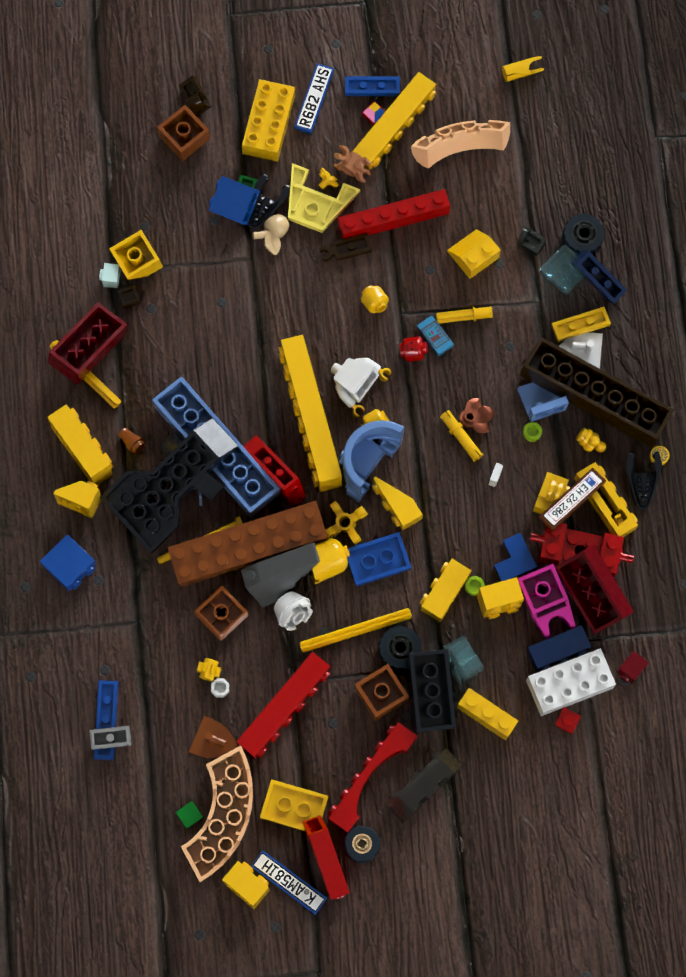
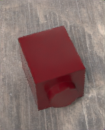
(632, 667)

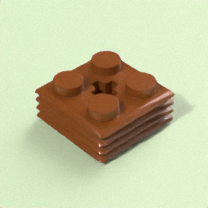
(221, 600)

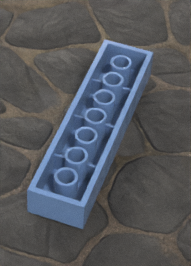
(239, 472)

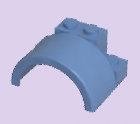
(363, 454)

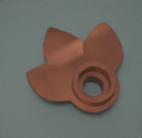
(479, 416)

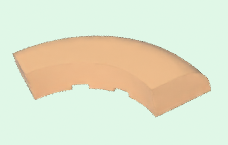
(227, 816)

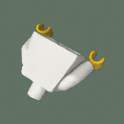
(355, 379)

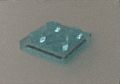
(560, 271)

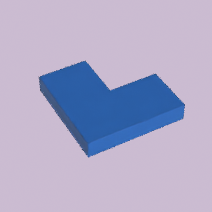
(519, 561)

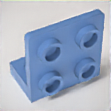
(540, 402)

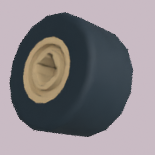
(361, 844)

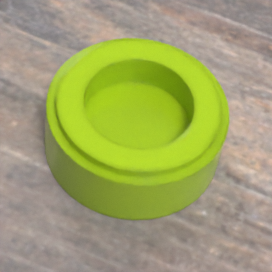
(532, 431)
(473, 584)

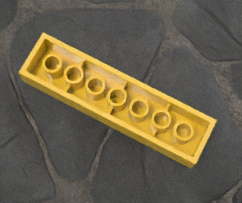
(311, 418)

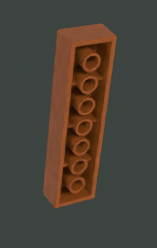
(246, 543)

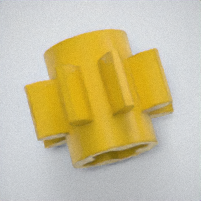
(208, 669)

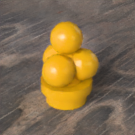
(590, 440)

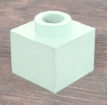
(110, 275)

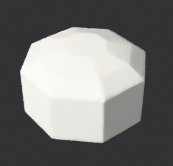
(219, 687)

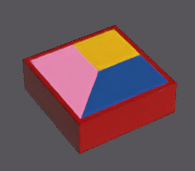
(373, 113)

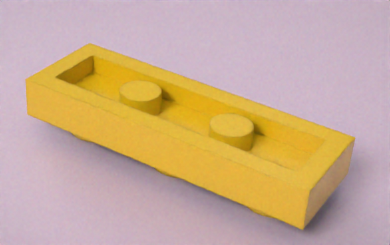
(580, 324)

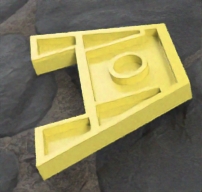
(313, 207)

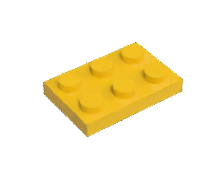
(292, 805)

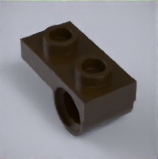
(195, 96)

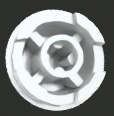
(292, 609)

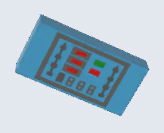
(435, 335)

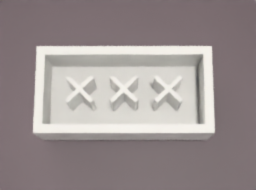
(570, 682)

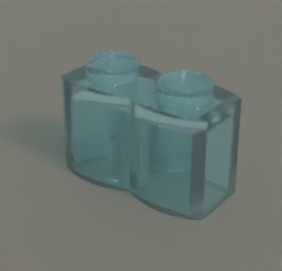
(463, 659)

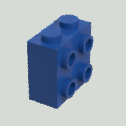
(233, 200)
(68, 563)

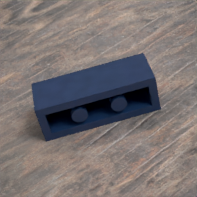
(598, 276)
(558, 649)

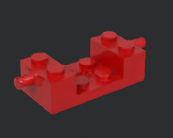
(561, 545)

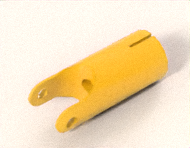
(519, 69)

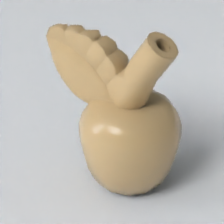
(274, 229)

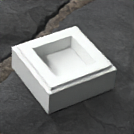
(495, 475)

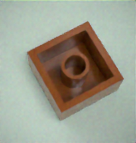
(183, 133)
(381, 692)

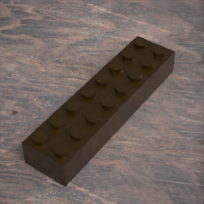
(596, 392)

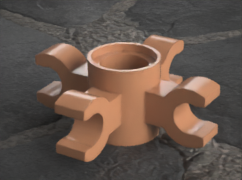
(352, 164)

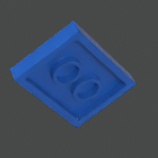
(378, 559)

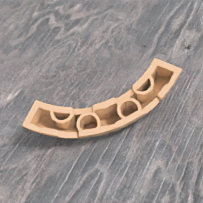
(460, 138)

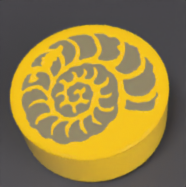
(664, 454)

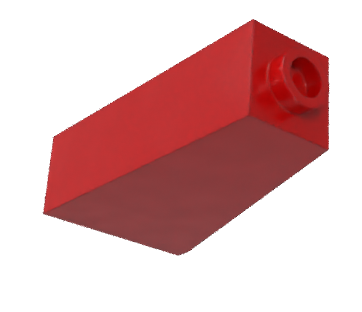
(326, 857)

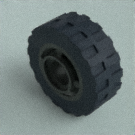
(588, 225)
(387, 644)

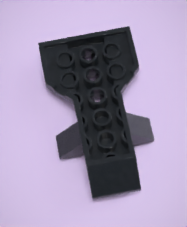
(186, 467)

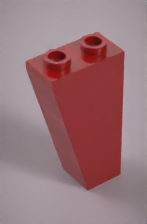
(284, 478)

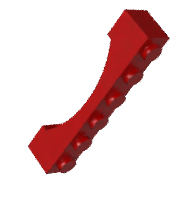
(398, 741)

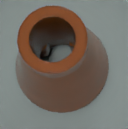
(132, 441)

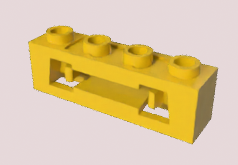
(618, 525)

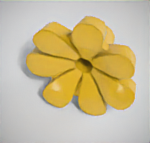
(327, 179)

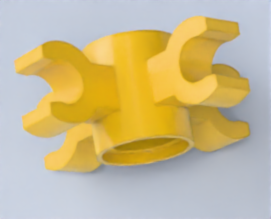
(350, 529)

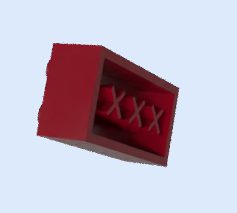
(87, 343)
(594, 589)

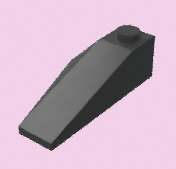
(276, 575)

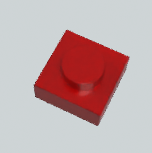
(567, 720)

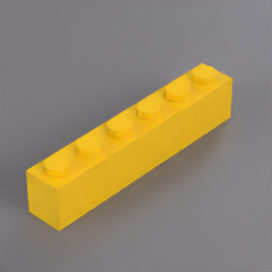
(396, 119)

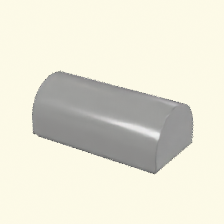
(110, 737)

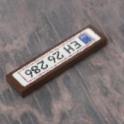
(572, 499)

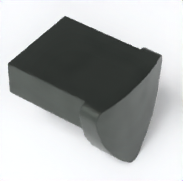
(531, 241)

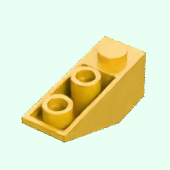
(401, 506)

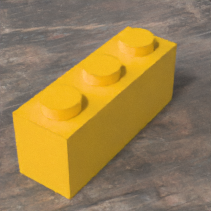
(445, 589)
(487, 714)

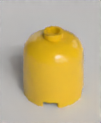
(332, 560)

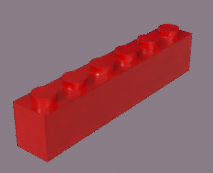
(395, 214)
(284, 705)

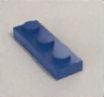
(372, 85)

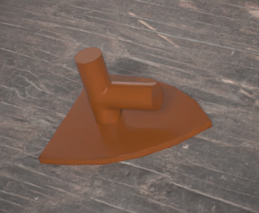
(212, 739)

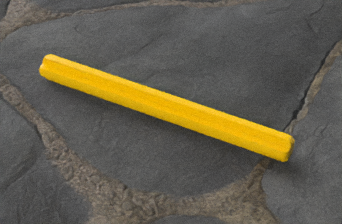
(355, 630)

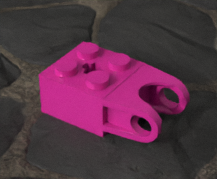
(548, 606)

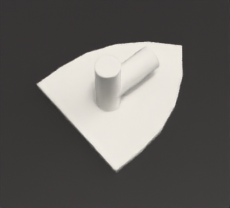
(585, 347)

